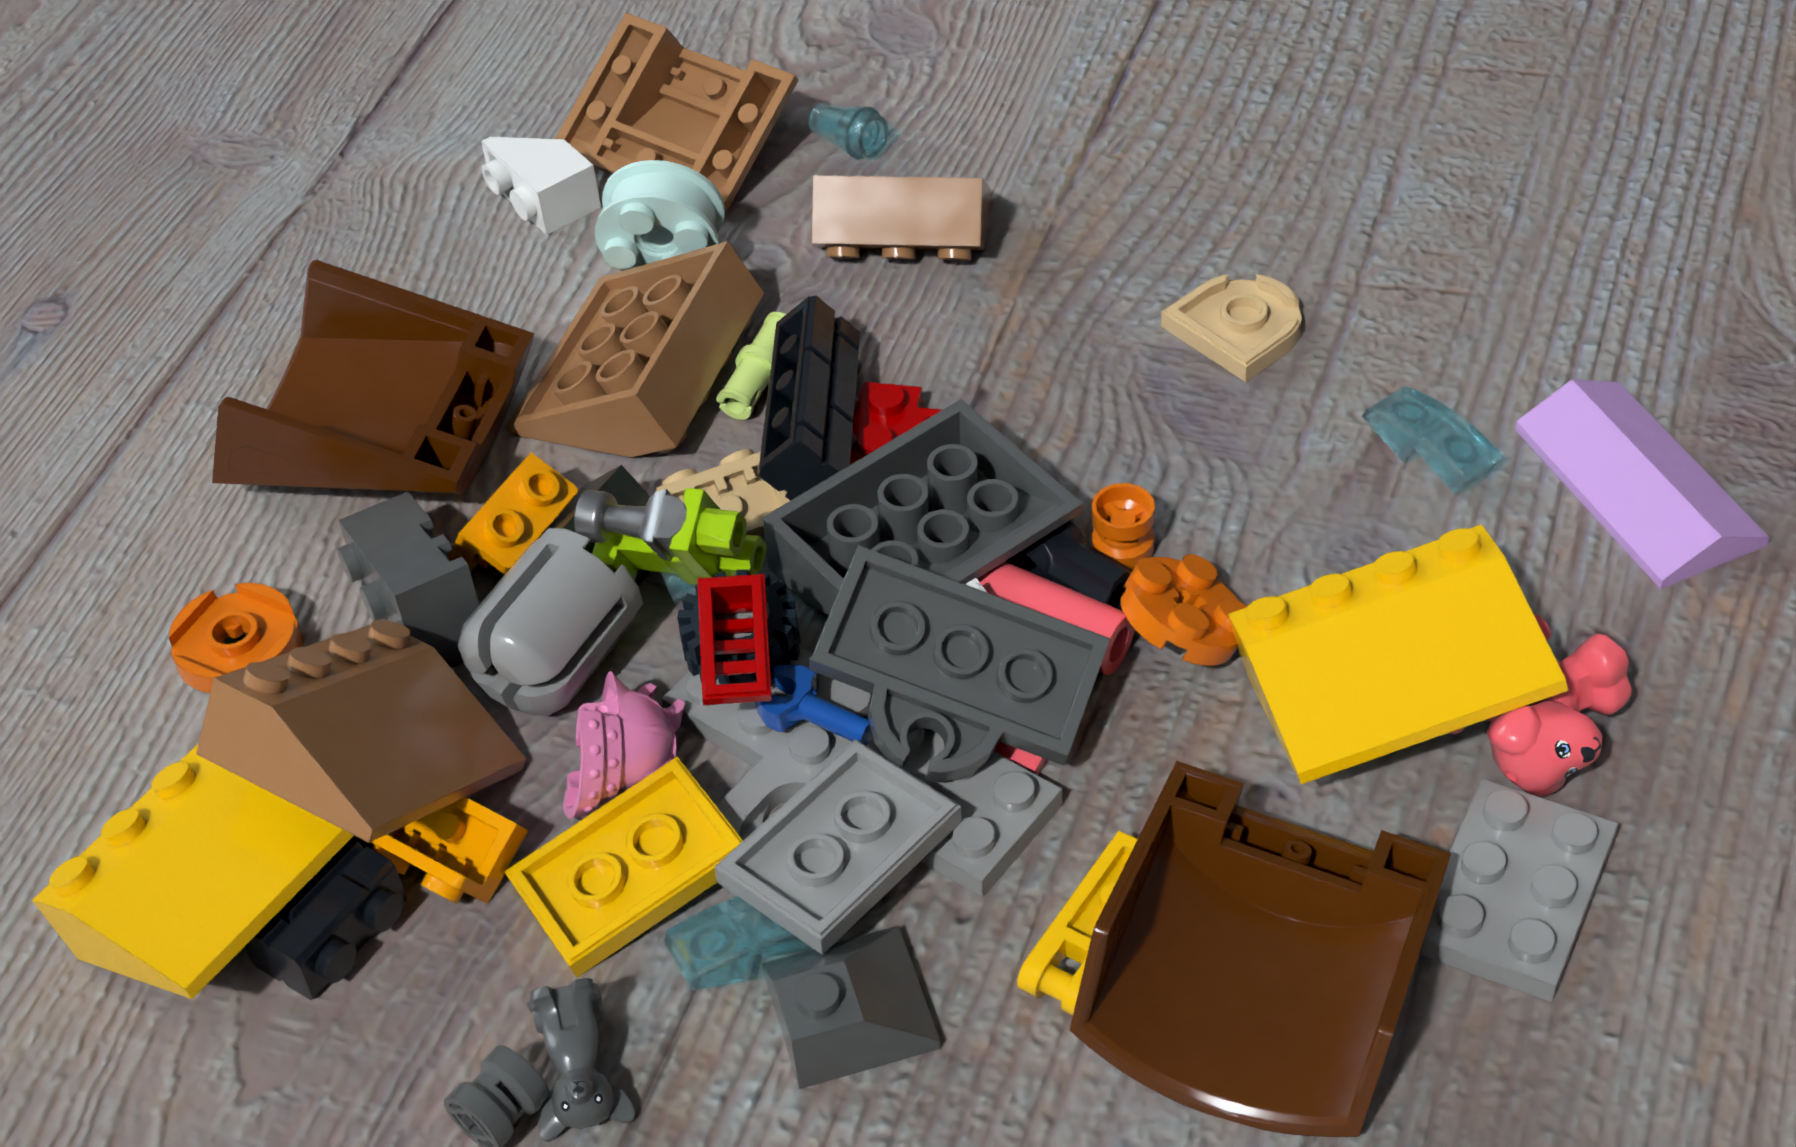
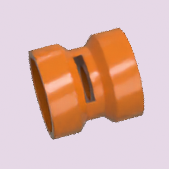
(1123, 523)

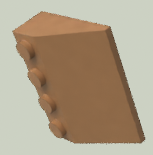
(641, 355)
(357, 730)

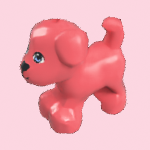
(1551, 737)

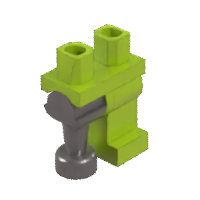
(669, 535)

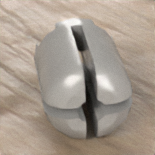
(548, 624)

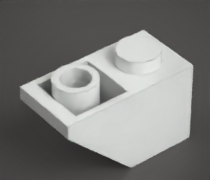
(541, 179)

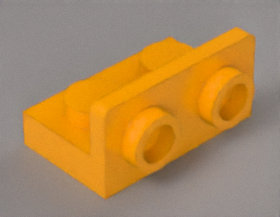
(514, 516)

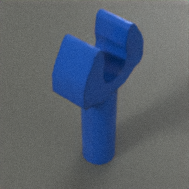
(806, 705)

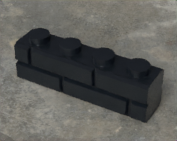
(810, 398)

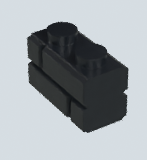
(330, 920)

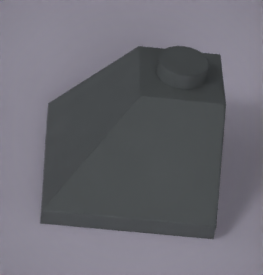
(850, 1007)

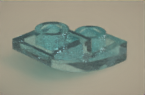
(1444, 439)
(727, 944)

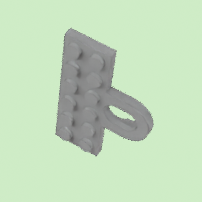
(998, 801)

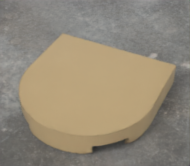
(1237, 322)

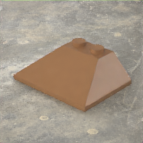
(675, 106)

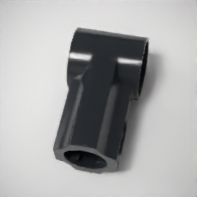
(1073, 564)

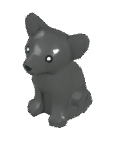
(570, 1032)

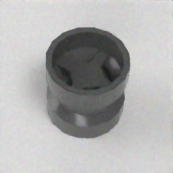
(497, 1098)

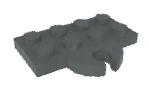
(955, 665)

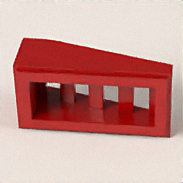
(734, 595)

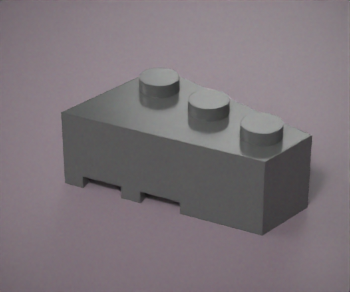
(409, 573)

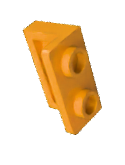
(458, 847)

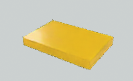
(625, 866)

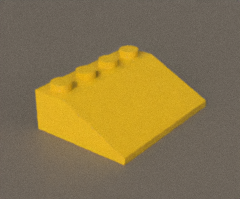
(1395, 653)
(186, 876)

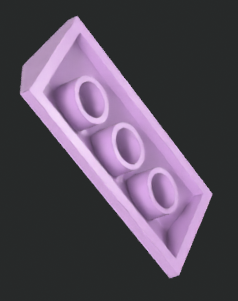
(1638, 481)

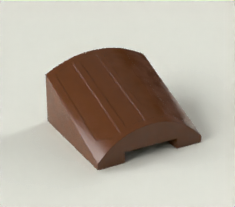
(376, 394)
(1255, 960)

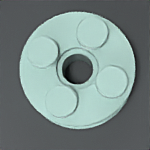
(656, 213)

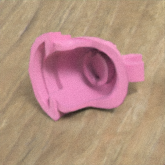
(619, 744)

